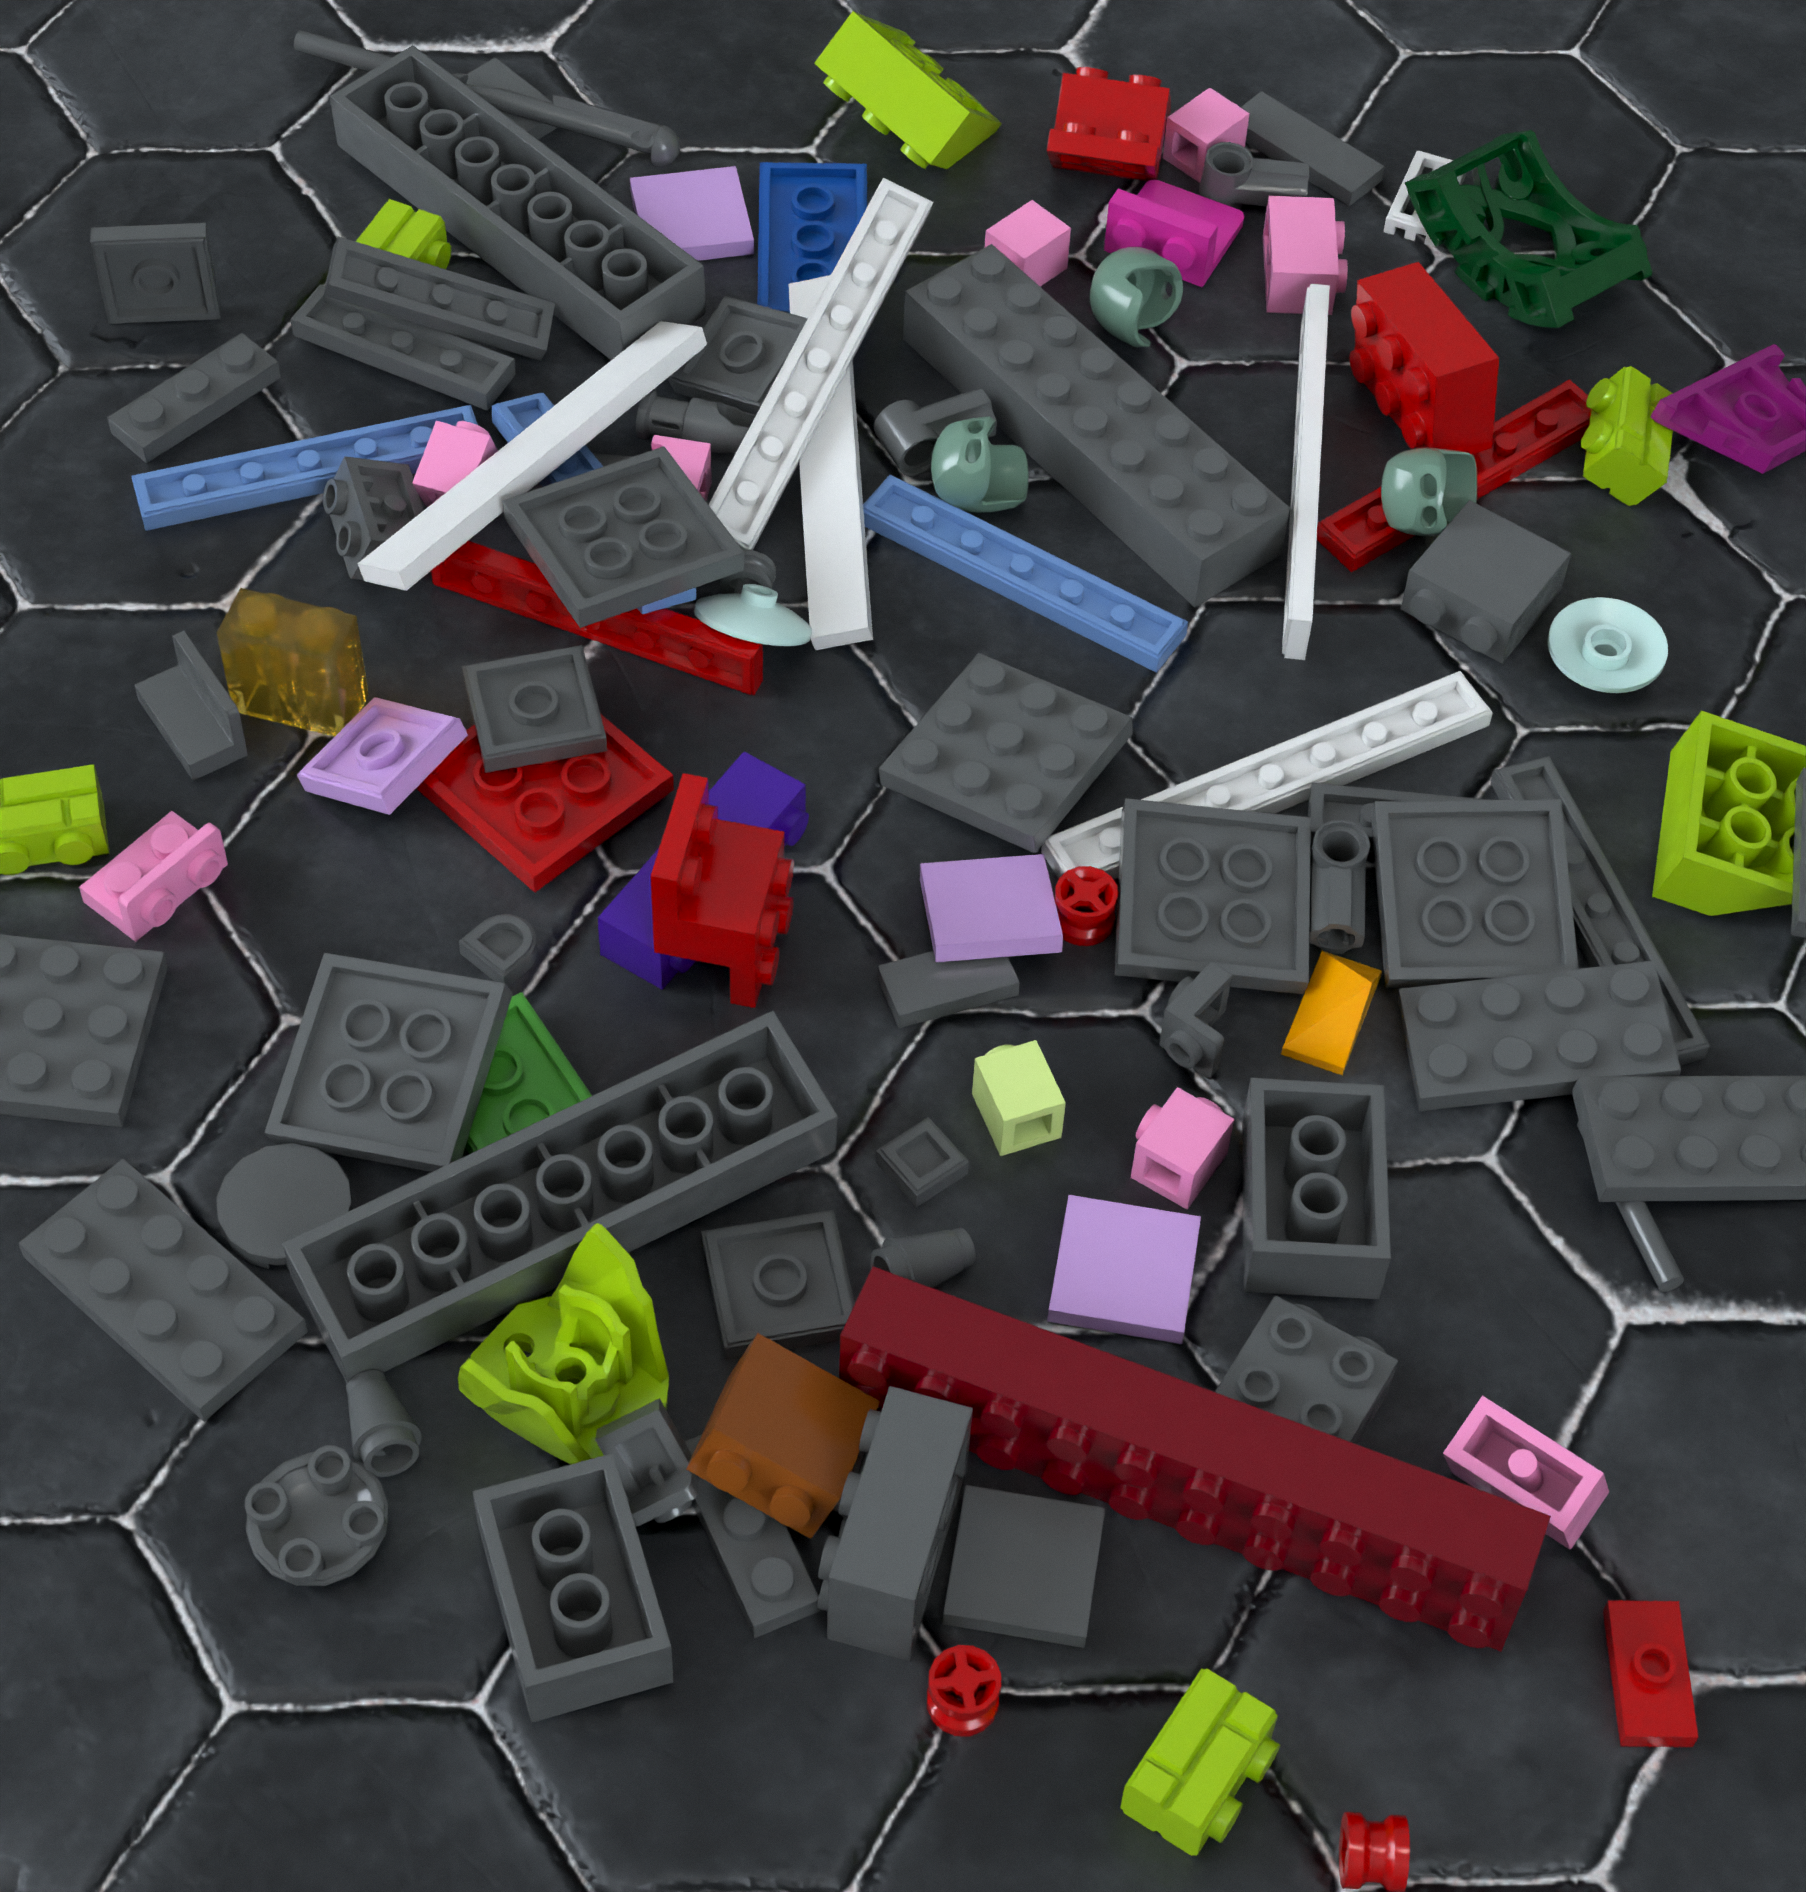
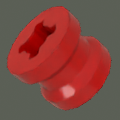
(1086, 890)
(966, 1673)
(1374, 1852)

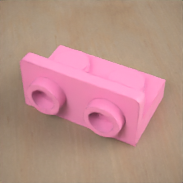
(155, 875)

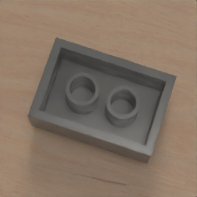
(1315, 1189)
(894, 1522)
(573, 1587)

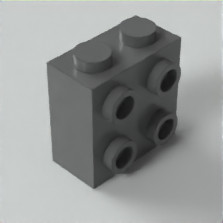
(1485, 581)
(1310, 1372)

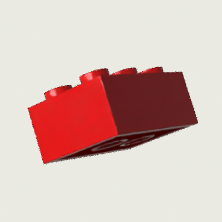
(1424, 361)

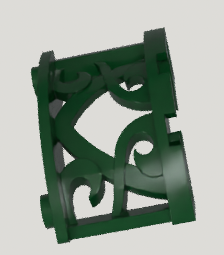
(1537, 289)

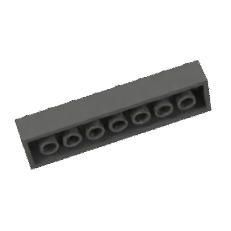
(516, 202)
(1096, 425)
(513, 1213)

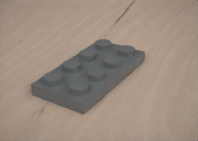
(1534, 1034)
(1694, 1137)
(163, 1289)

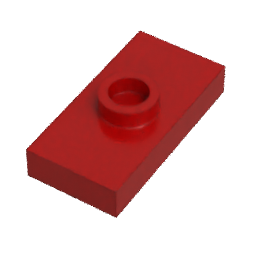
(1650, 1674)

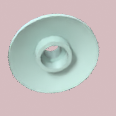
(753, 617)
(1607, 645)

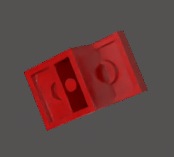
(1109, 125)
(720, 892)

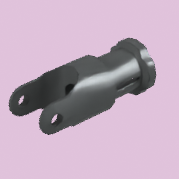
(694, 421)

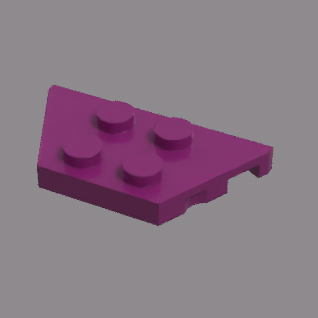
(1742, 411)

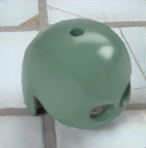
(1132, 294)
(976, 473)
(1427, 489)

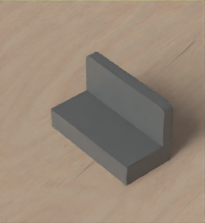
(194, 712)

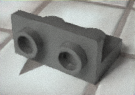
(368, 506)

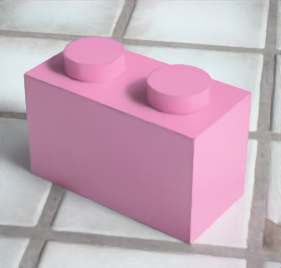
(1301, 250)
(1528, 1468)

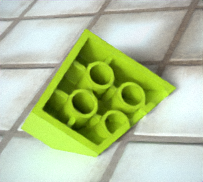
(904, 92)
(1728, 819)

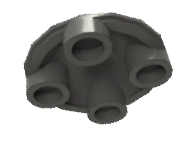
(316, 1518)

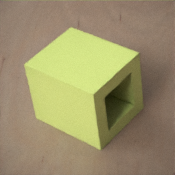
(1018, 1097)

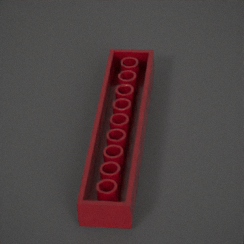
(1202, 1461)

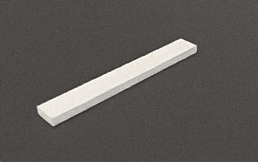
(818, 362)
(531, 456)
(1306, 474)
(833, 510)
(1286, 771)

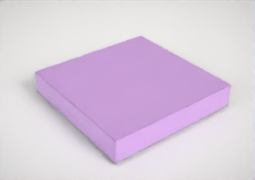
(696, 211)
(382, 755)
(990, 908)
(1124, 1269)

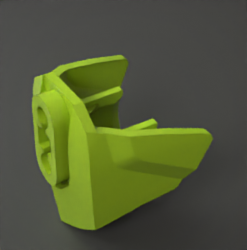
(589, 1356)

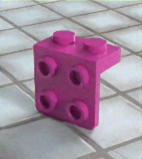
(1174, 225)

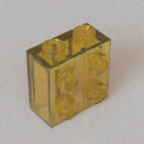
(293, 662)

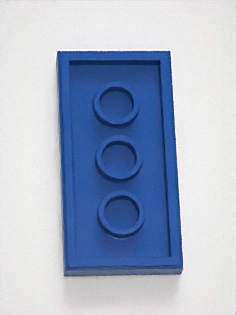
(805, 223)

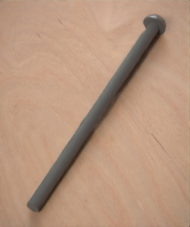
(563, 113)

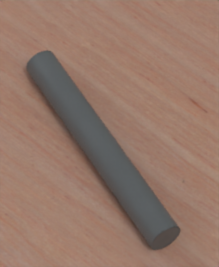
(1650, 1243)

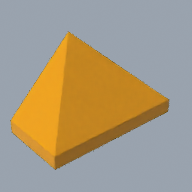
(1331, 1013)

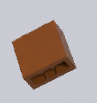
(783, 1436)

